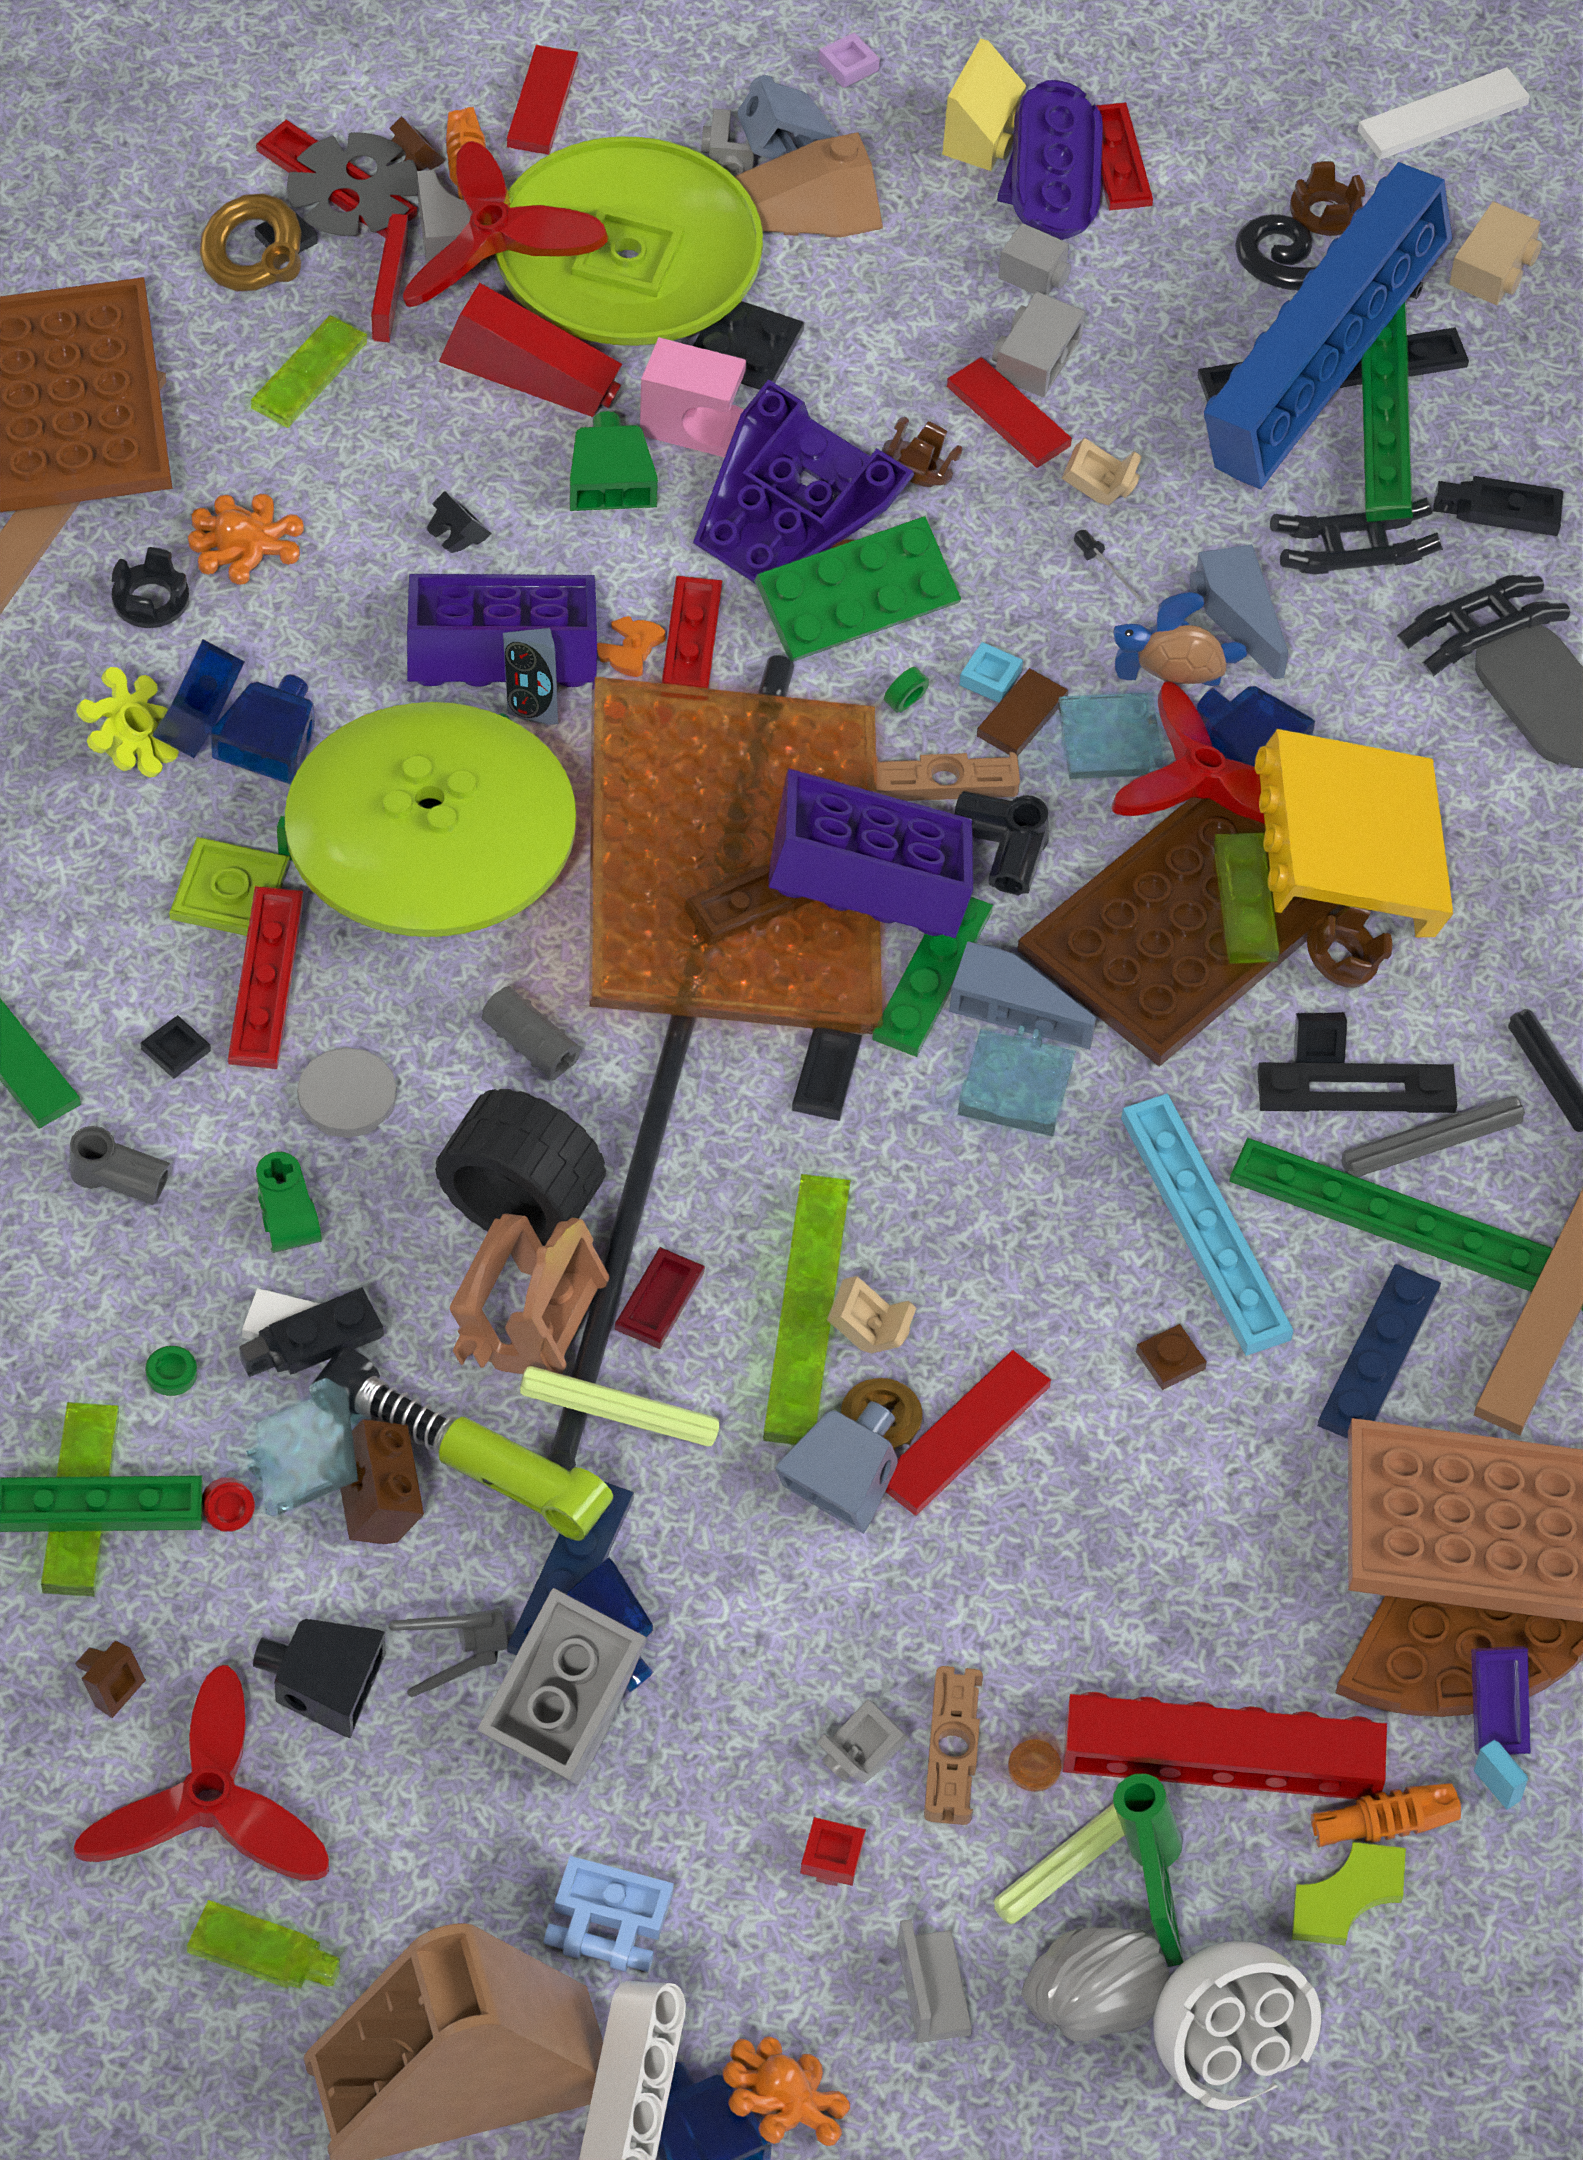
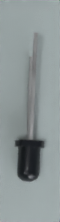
(1094, 548)

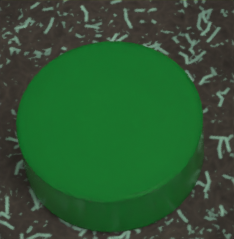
(906, 689)
(171, 1370)

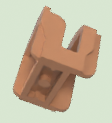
(558, 1295)

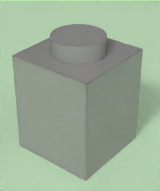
(1034, 261)

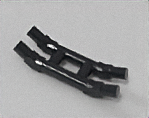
(1335, 555)
(1470, 634)

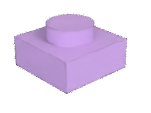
(849, 60)

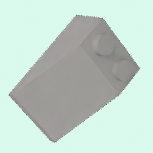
(564, 1687)

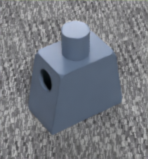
(780, 119)
(843, 1465)

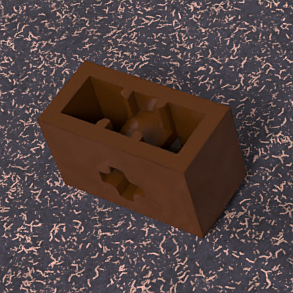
(387, 1492)

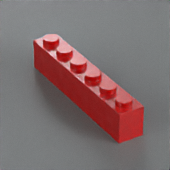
(1225, 1746)

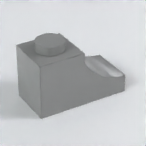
(440, 214)

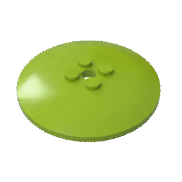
(670, 206)
(442, 868)

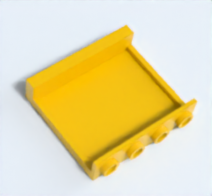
(1354, 828)

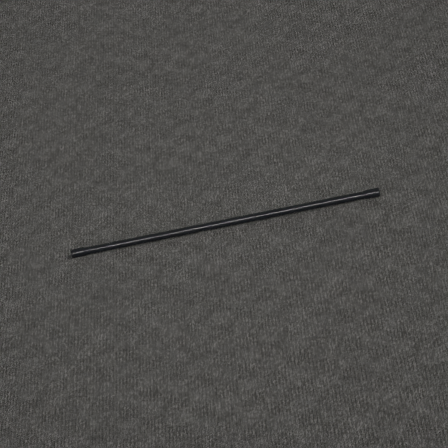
(638, 1180)

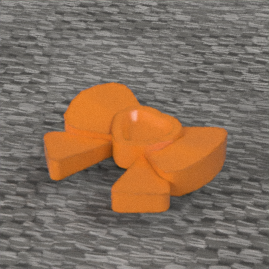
(637, 645)

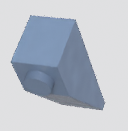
(1241, 604)
(1012, 994)

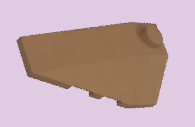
(817, 189)

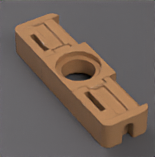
(914, 781)
(948, 1776)

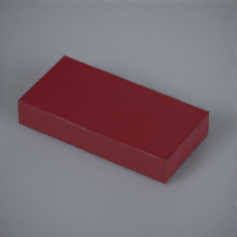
(659, 1298)

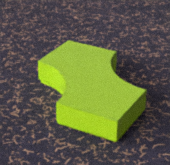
(1330, 1907)

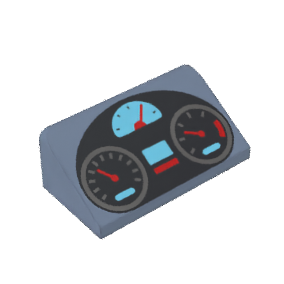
(531, 675)

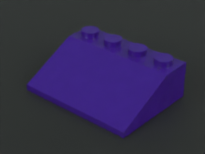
(460, 625)
(872, 854)

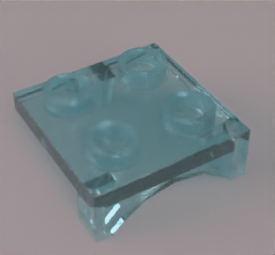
(1110, 735)
(1016, 1081)
(305, 1450)

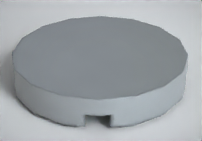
(347, 1092)

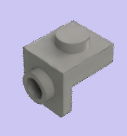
(715, 141)
(863, 1744)

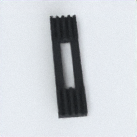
(1427, 1087)

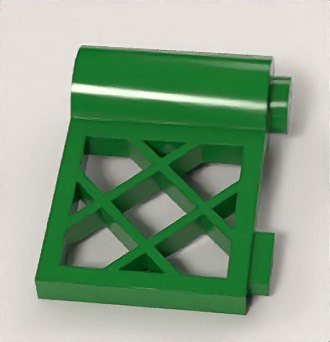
(1155, 1845)

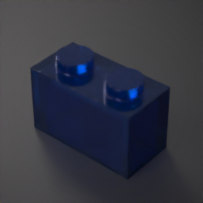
(198, 698)

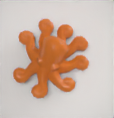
(242, 536)
(782, 2091)

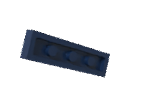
(1380, 1350)
(573, 1560)

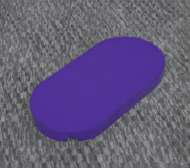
(1057, 159)

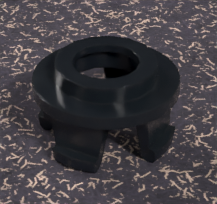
(155, 570)

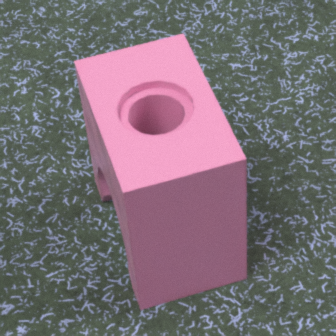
(690, 396)

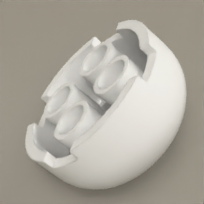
(1225, 2009)

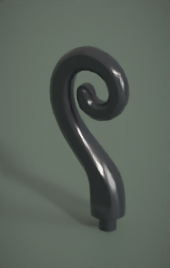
(1272, 272)

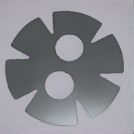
(374, 193)

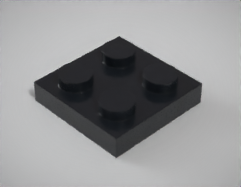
(758, 337)

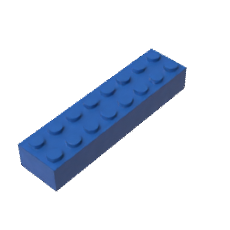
(1328, 325)

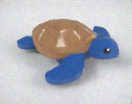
(1174, 647)

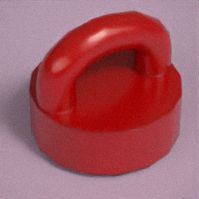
(227, 1504)

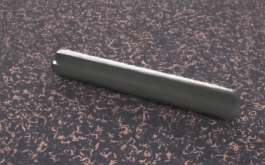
(1433, 1136)

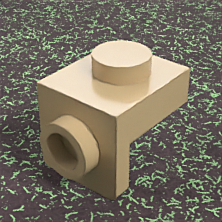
(1100, 473)
(868, 1318)

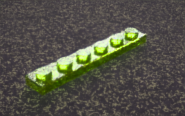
(805, 1309)

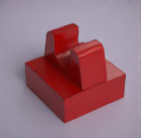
(832, 1852)

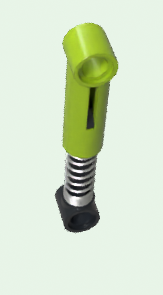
(565, 1497)

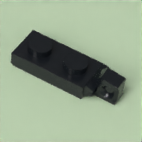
(1502, 504)
(313, 1335)

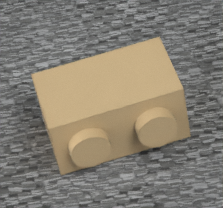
(1496, 253)

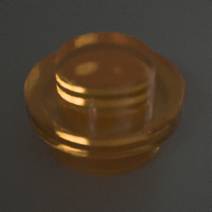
(1034, 1765)

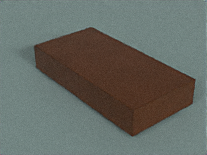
(1021, 713)

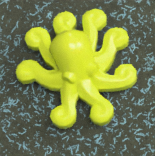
(128, 724)

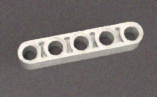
(634, 2072)

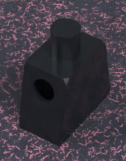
(324, 1671)

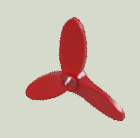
(498, 228)
(1196, 773)
(249, 1822)

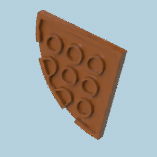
(1421, 1657)

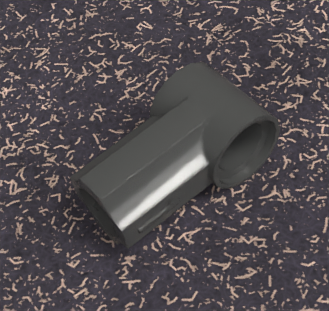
(117, 1166)

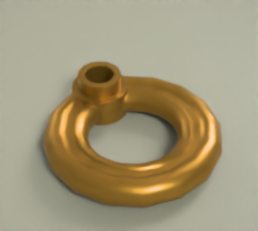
(266, 271)

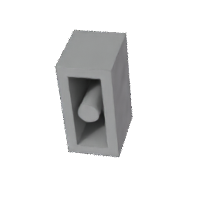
(1039, 343)

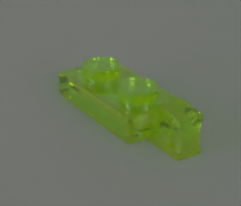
(260, 1948)

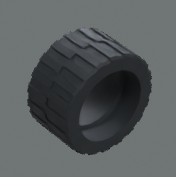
(520, 1160)

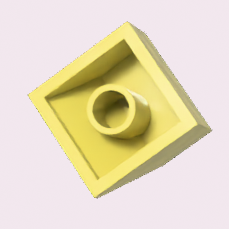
(982, 109)

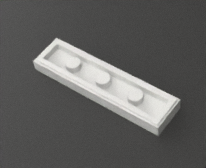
(1443, 113)

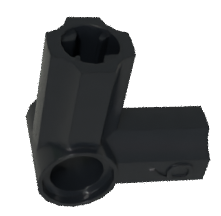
(1018, 846)

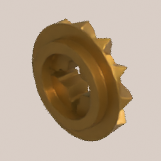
(888, 1394)

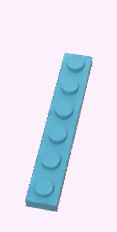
(1207, 1225)

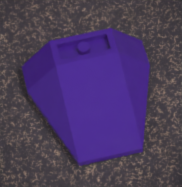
(762, 510)

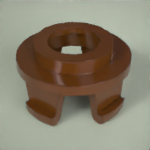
(1323, 187)
(923, 453)
(1348, 929)

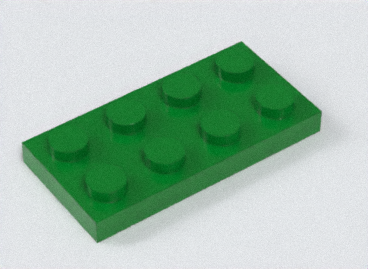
(857, 589)

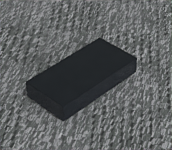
(826, 1073)

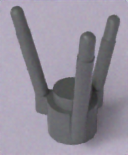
(478, 1632)

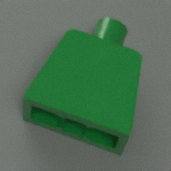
(611, 467)

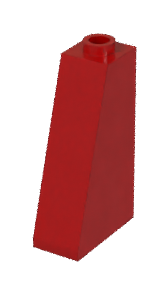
(529, 354)

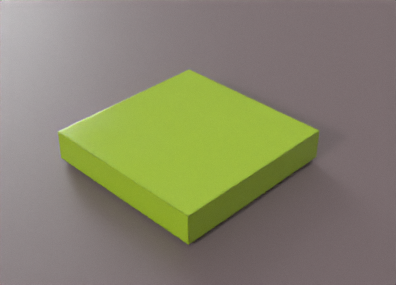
(221, 884)

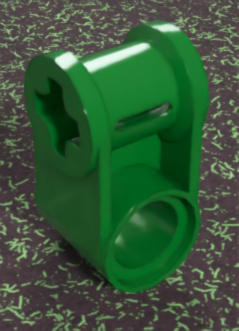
(286, 1207)

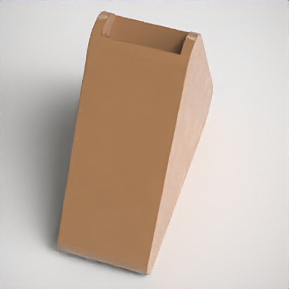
(454, 2047)

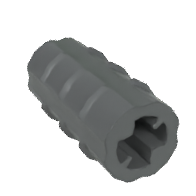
(530, 1032)

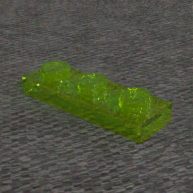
(308, 371)
(1246, 898)

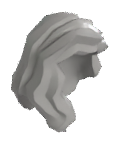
(1097, 1982)

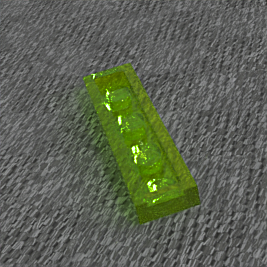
(85, 1451)

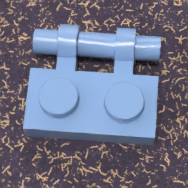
(611, 1899)

